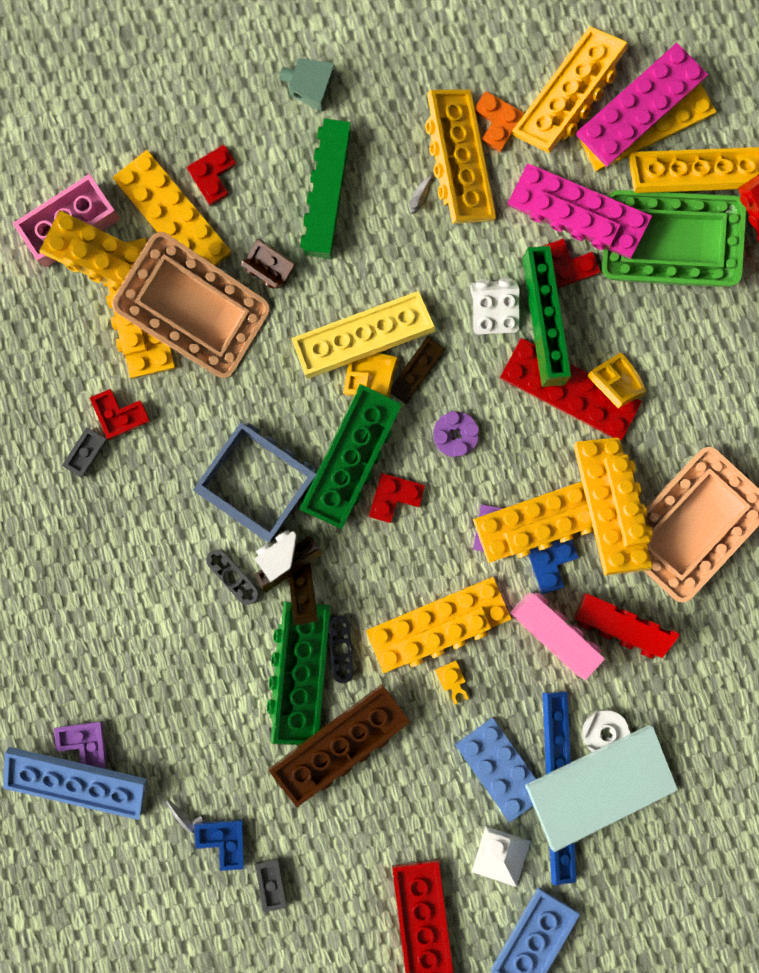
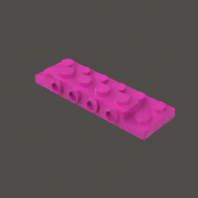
(579, 211)

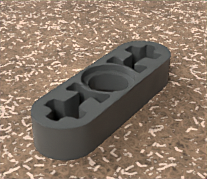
(216, 568)

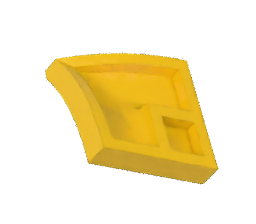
(373, 372)
(618, 380)

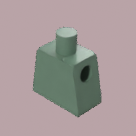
(309, 81)

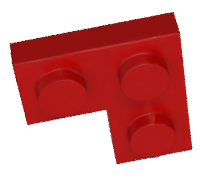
(206, 173)
(571, 270)
(117, 420)
(394, 490)

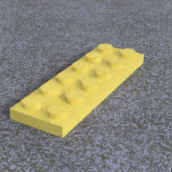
(363, 334)

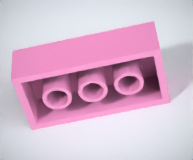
(81, 200)
(560, 638)

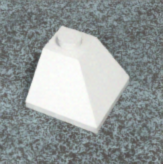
(501, 856)

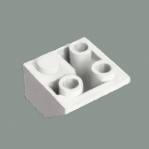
(277, 558)

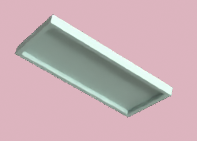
(601, 788)

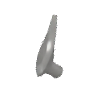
(419, 195)
(182, 817)

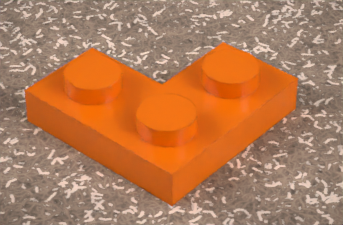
(502, 119)

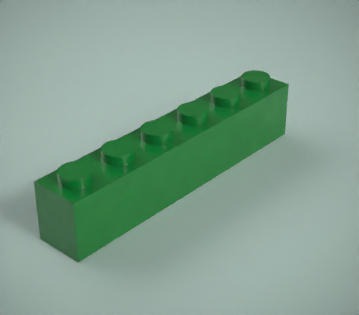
(327, 188)
(546, 316)

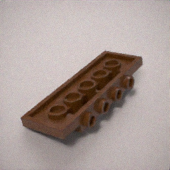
(339, 746)

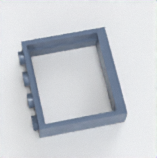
(270, 444)

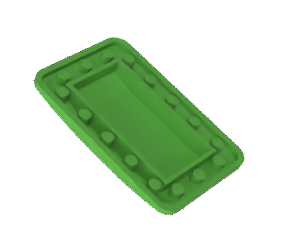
(686, 242)

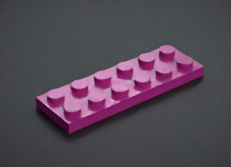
(641, 104)

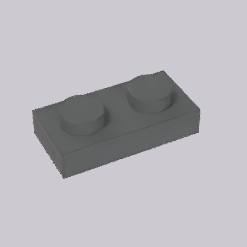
(84, 452)
(271, 885)

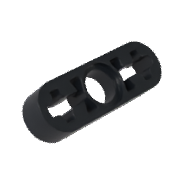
(348, 666)

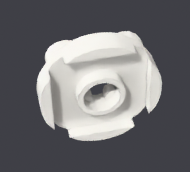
(601, 720)

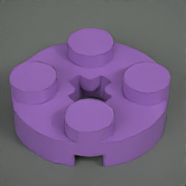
(469, 433)

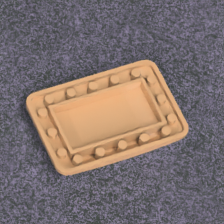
(190, 305)
(699, 523)

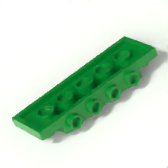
(351, 457)
(298, 677)

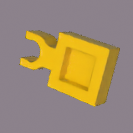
(451, 678)

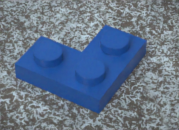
(545, 564)
(226, 836)

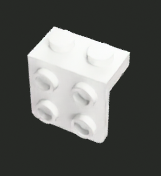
(495, 306)

